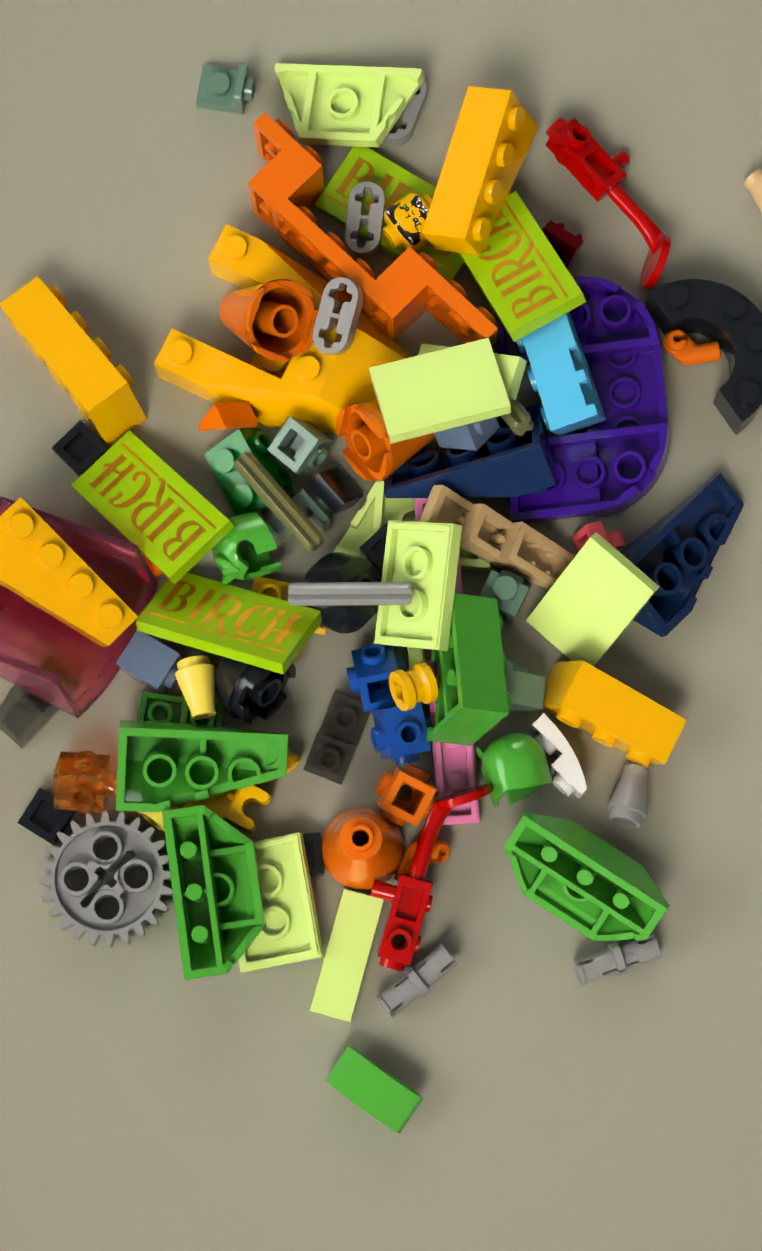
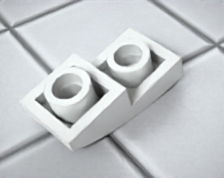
(566, 769)

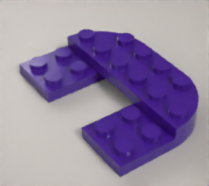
(626, 453)

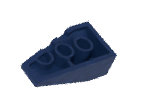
(500, 468)
(680, 552)

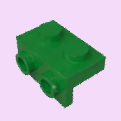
(237, 490)

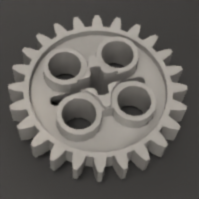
(80, 852)

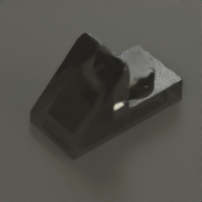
(24, 715)

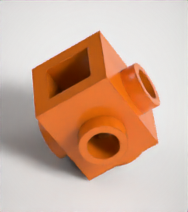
(413, 807)

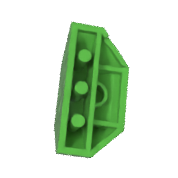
(583, 879)
(212, 890)

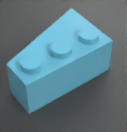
(562, 377)

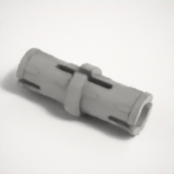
(616, 959)
(416, 980)

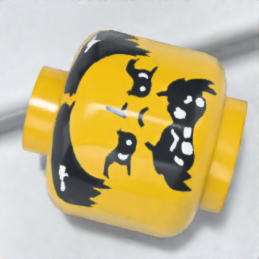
(406, 221)

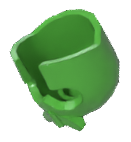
(246, 549)
(514, 767)

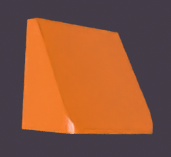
(229, 416)

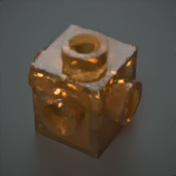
(83, 782)

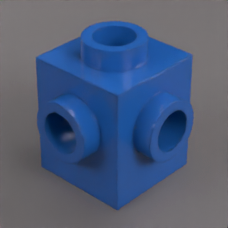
(372, 674)
(387, 733)

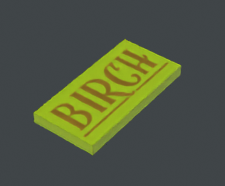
(367, 165)
(522, 273)
(152, 506)
(229, 622)

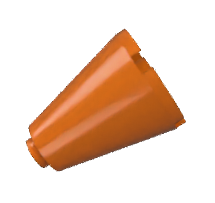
(271, 318)
(368, 442)
(360, 865)

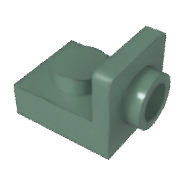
(225, 88)
(311, 507)

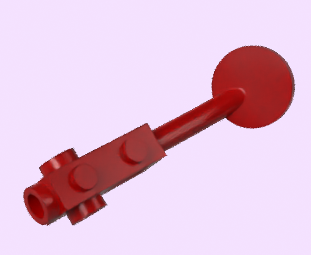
(602, 178)
(412, 892)

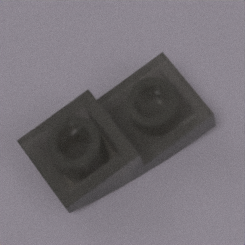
(338, 737)

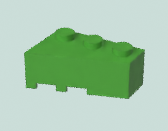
(470, 673)

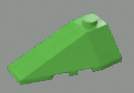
(188, 762)

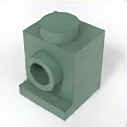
(306, 451)
(509, 592)
(525, 689)

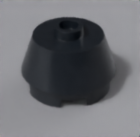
(344, 568)
(250, 689)

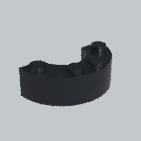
(724, 317)

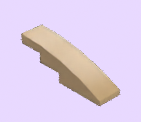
(497, 539)

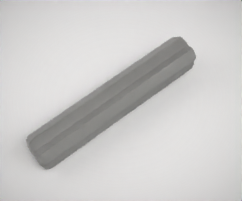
(350, 593)

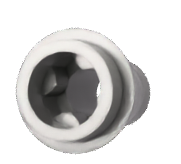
(629, 799)

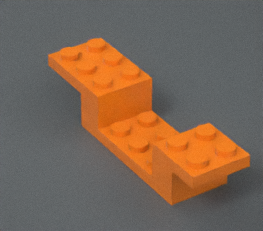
(401, 294)

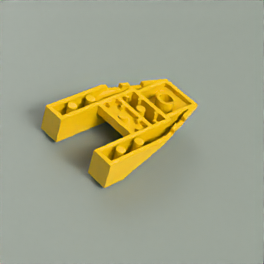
(306, 387)

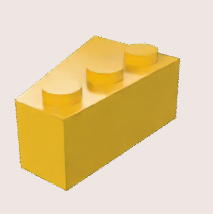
(611, 712)

